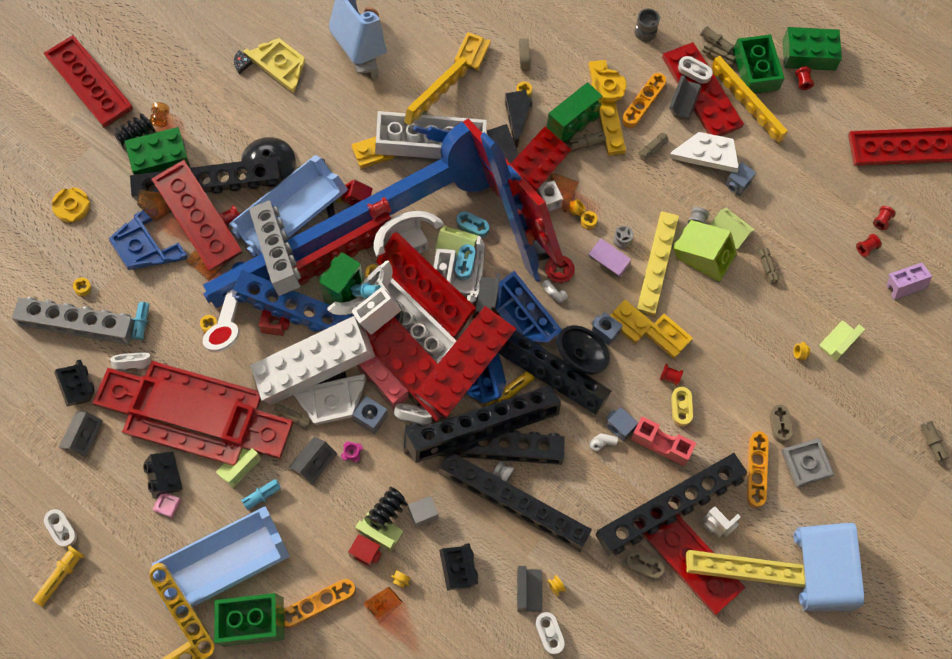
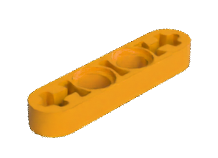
(644, 100)
(761, 470)
(315, 599)

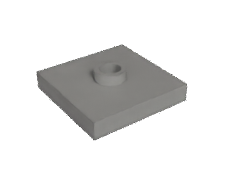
(807, 462)

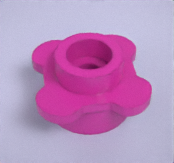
(348, 446)

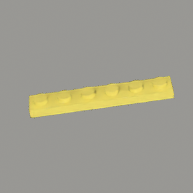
(657, 263)
(745, 568)

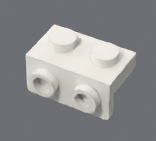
(718, 524)

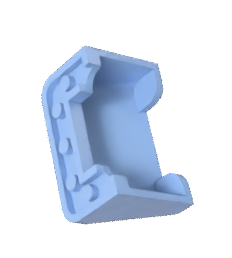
(357, 33)
(830, 567)

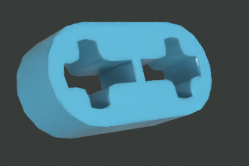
(474, 222)
(461, 261)

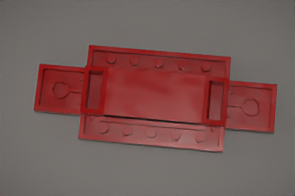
(195, 404)

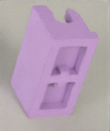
(610, 257)
(909, 280)

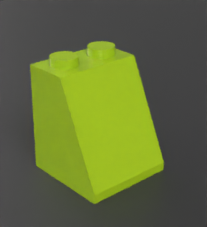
(706, 249)

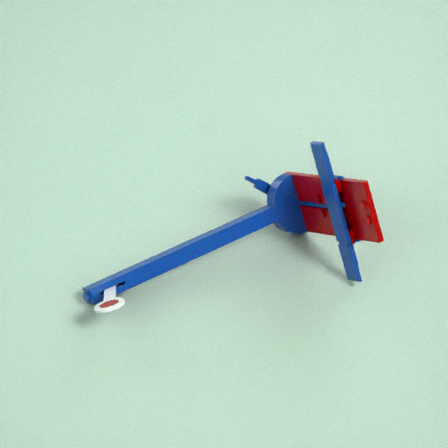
(467, 159)

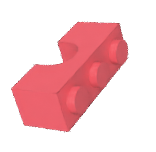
(389, 386)
(672, 447)

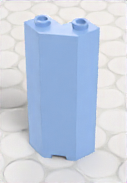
(297, 199)
(224, 558)

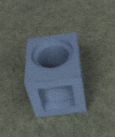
(740, 181)
(607, 336)
(621, 423)

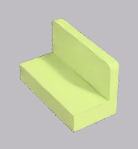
(729, 221)
(453, 239)
(840, 339)
(236, 473)
(385, 539)

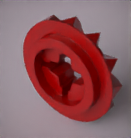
(568, 271)

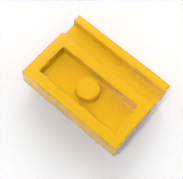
(474, 49)
(365, 153)
(633, 321)
(668, 336)

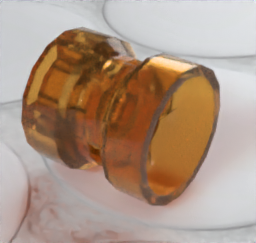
(159, 114)

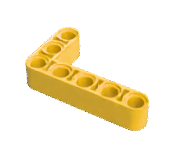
(182, 620)

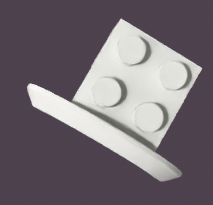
(409, 227)
(445, 264)
(374, 310)

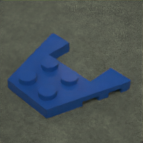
(139, 249)

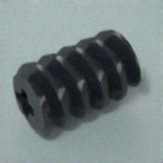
(133, 130)
(386, 509)

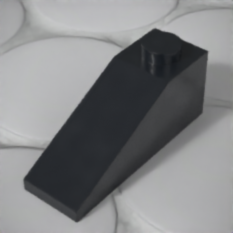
(517, 109)

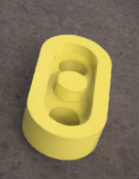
(682, 407)

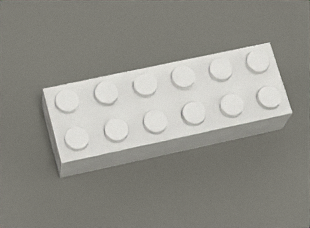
(400, 139)
(418, 321)
(312, 361)

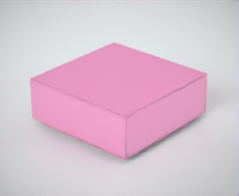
(167, 505)

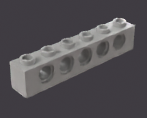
(274, 247)
(28, 306)

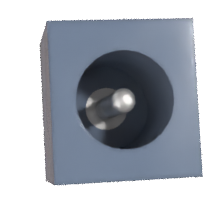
(370, 415)

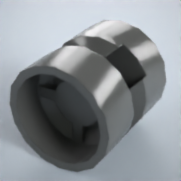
(647, 24)

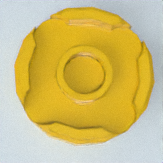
(610, 85)
(70, 205)

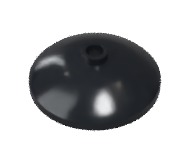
(275, 148)
(583, 350)

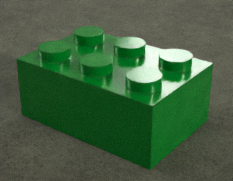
(812, 48)
(758, 63)
(575, 112)
(156, 151)
(339, 279)
(249, 619)

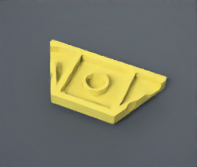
(279, 62)

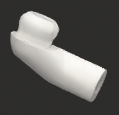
(552, 291)
(601, 440)

